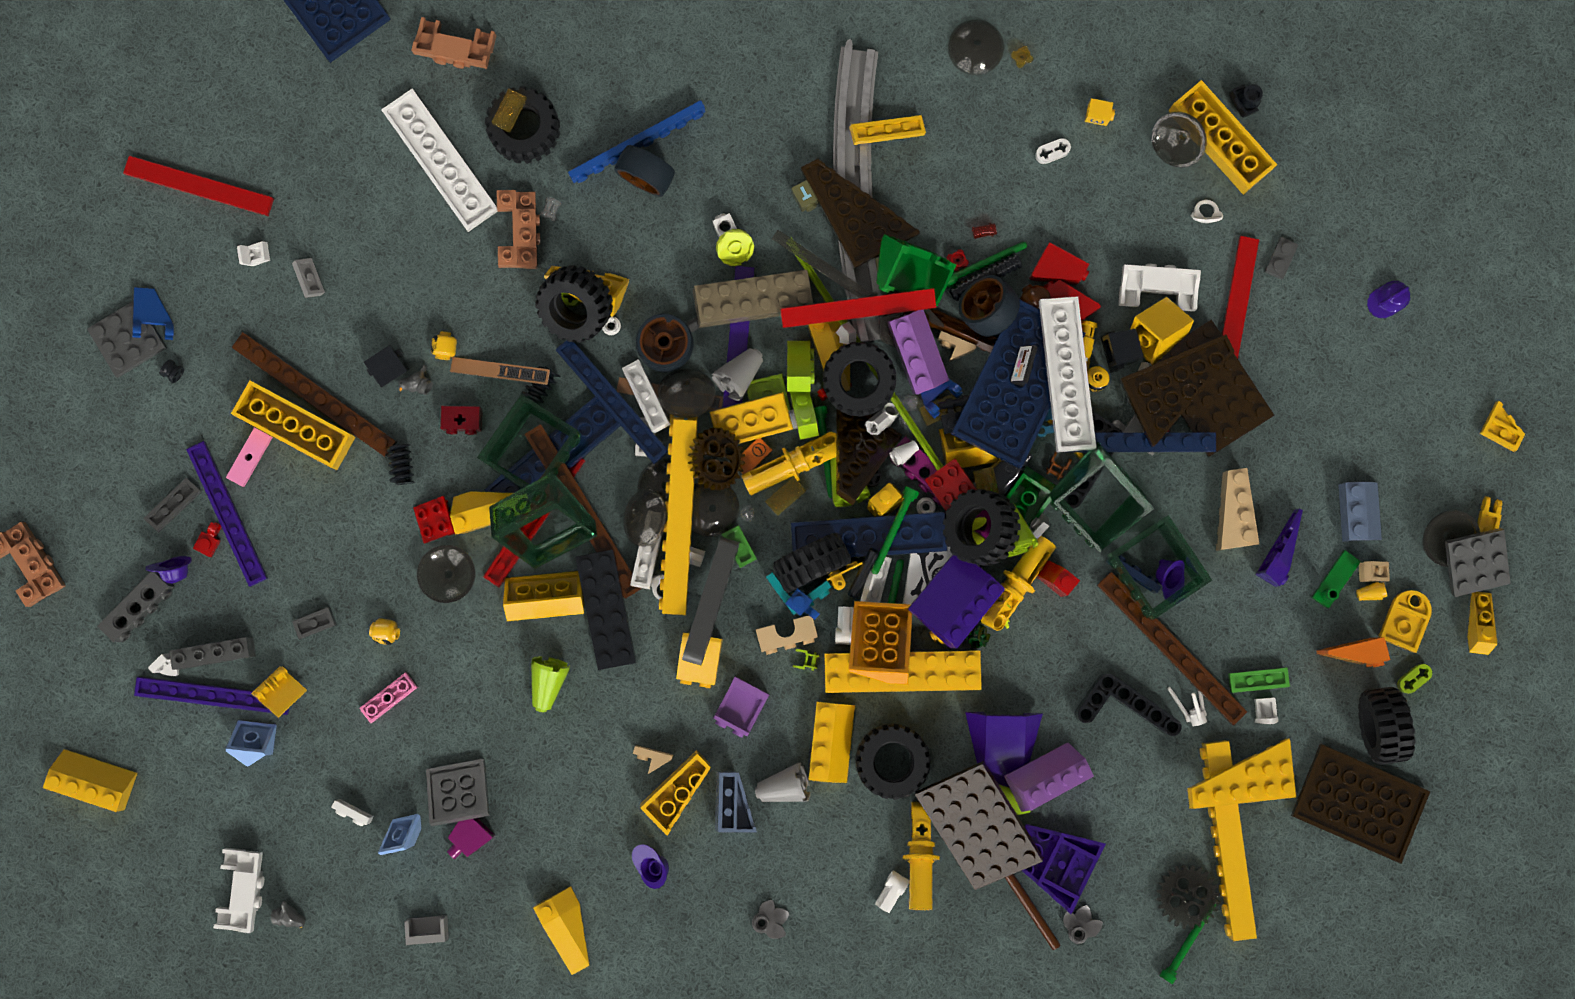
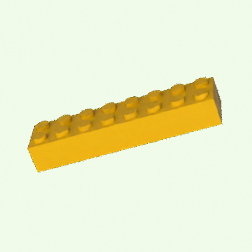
(926, 673)

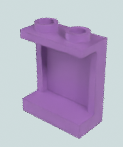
(740, 707)

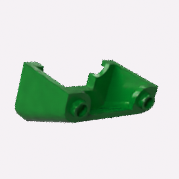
(911, 268)

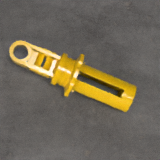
(791, 463)
(1018, 583)
(920, 860)

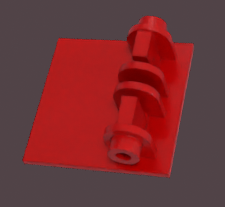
(949, 483)
(434, 519)

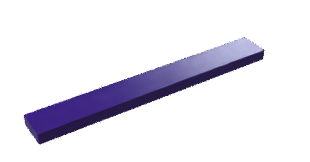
(738, 333)
(227, 513)
(199, 694)

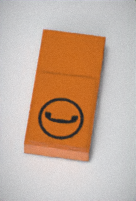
(755, 455)

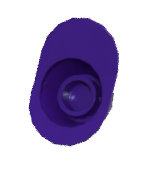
(1388, 299)
(171, 569)
(1170, 576)
(650, 865)

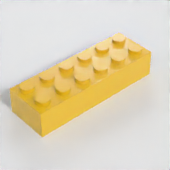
(1227, 140)
(293, 425)

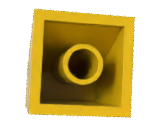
(1161, 328)
(707, 672)

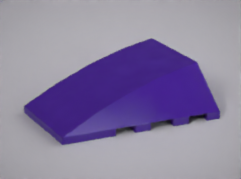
(1003, 741)
(1065, 864)

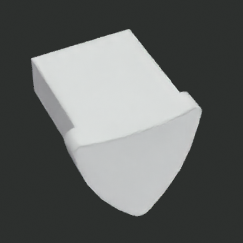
(163, 666)
(1266, 711)

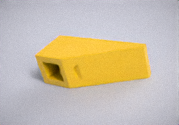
(1481, 626)

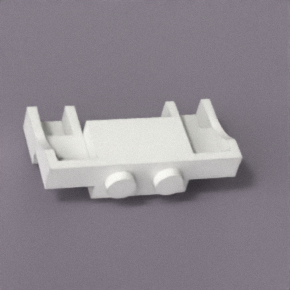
(1159, 280)
(245, 890)

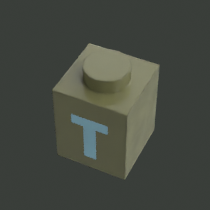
(804, 196)

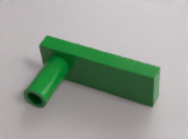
(1336, 579)

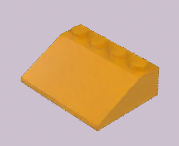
(881, 641)

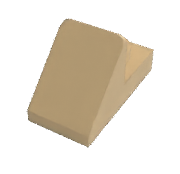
(960, 346)
(1374, 571)
(658, 758)

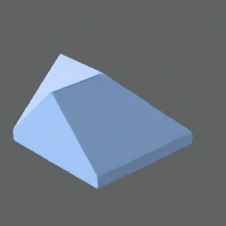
(251, 741)
(401, 834)

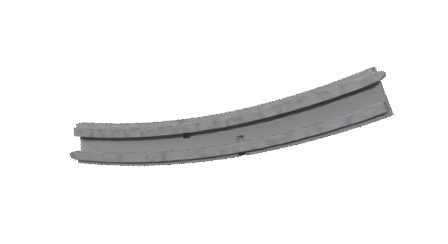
(853, 161)

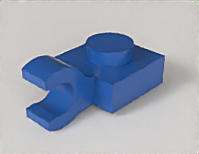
(800, 603)

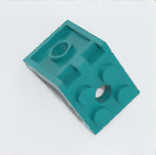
(821, 592)

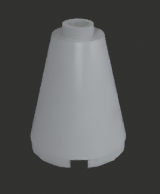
(738, 373)
(785, 786)

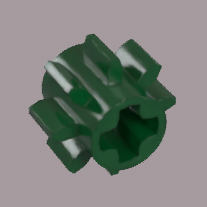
(978, 636)

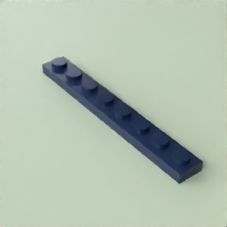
(612, 401)
(1169, 442)

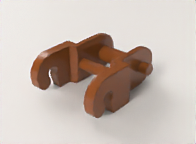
(1059, 475)

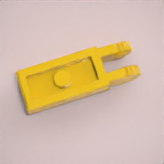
(1489, 520)

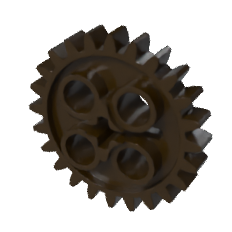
(718, 441)

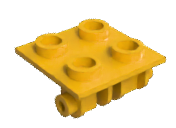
(836, 577)
(279, 691)

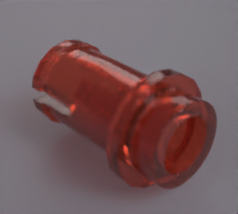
(983, 231)

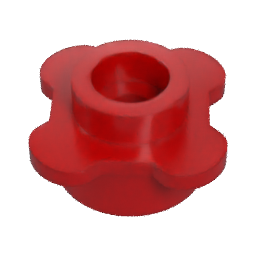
(962, 259)

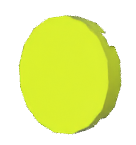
(734, 247)

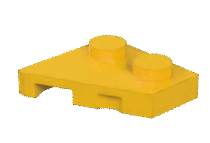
(1502, 428)

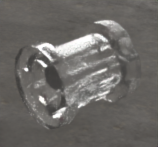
(547, 214)

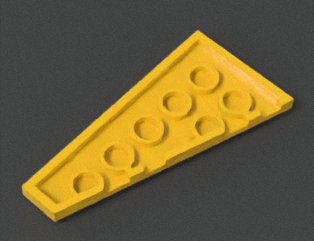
(1254, 779)

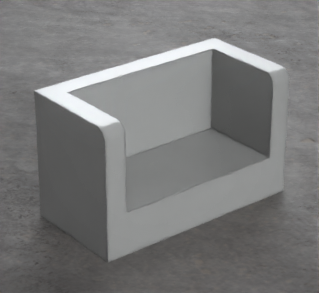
(426, 930)

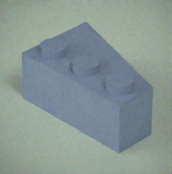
(731, 804)

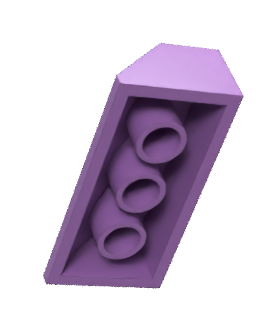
(918, 351)
(1048, 777)

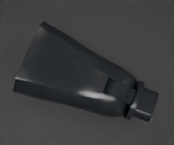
(1006, 474)

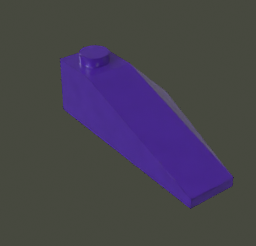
(1279, 559)

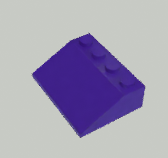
(956, 600)

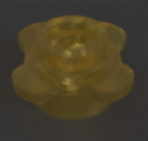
(1023, 51)

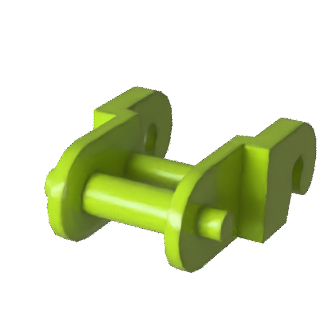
(806, 660)

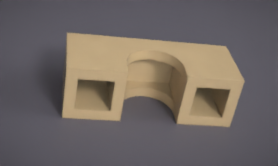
(770, 640)

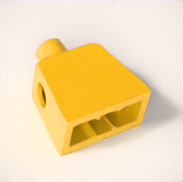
(885, 501)

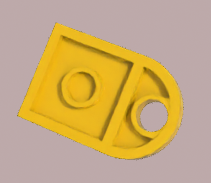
(1406, 623)

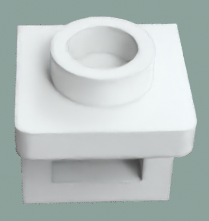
(253, 254)

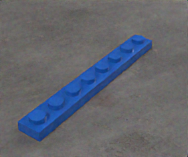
(644, 139)

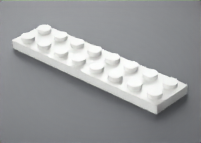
(440, 160)
(1067, 374)

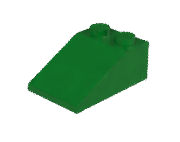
(1030, 494)

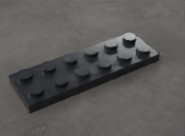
(606, 609)

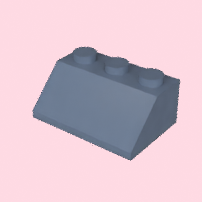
(1359, 511)

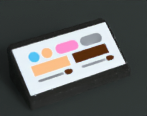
(1023, 365)

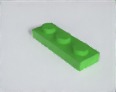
(1258, 680)

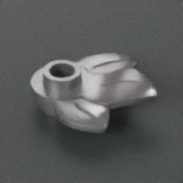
(773, 920)
(1081, 921)

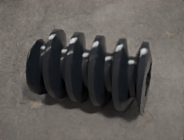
(537, 390)
(400, 464)

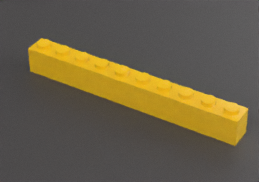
(679, 519)
(1229, 850)

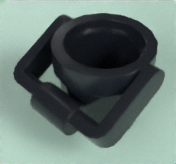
(1247, 99)

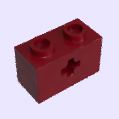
(451, 415)

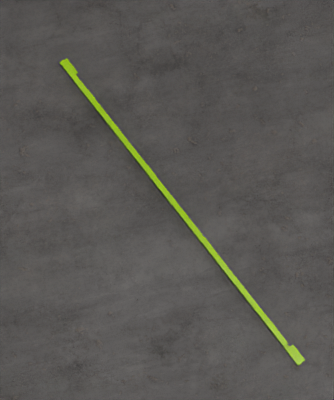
(895, 400)

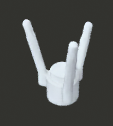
(1198, 714)

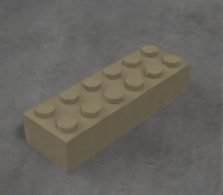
(750, 298)

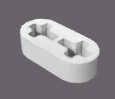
(1054, 155)

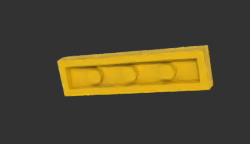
(887, 130)

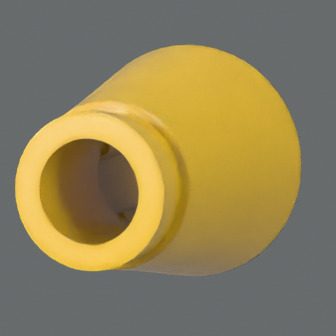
(1374, 591)

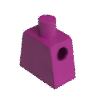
(468, 837)

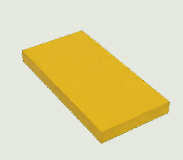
(754, 418)

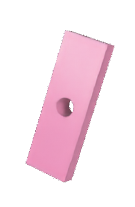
(254, 446)
(397, 690)

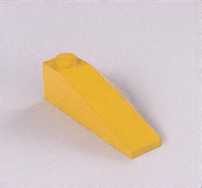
(615, 283)
(825, 343)
(471, 510)
(564, 925)

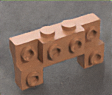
(453, 49)
(525, 239)
(33, 562)

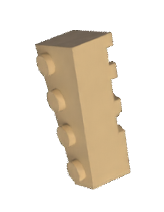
(1237, 515)

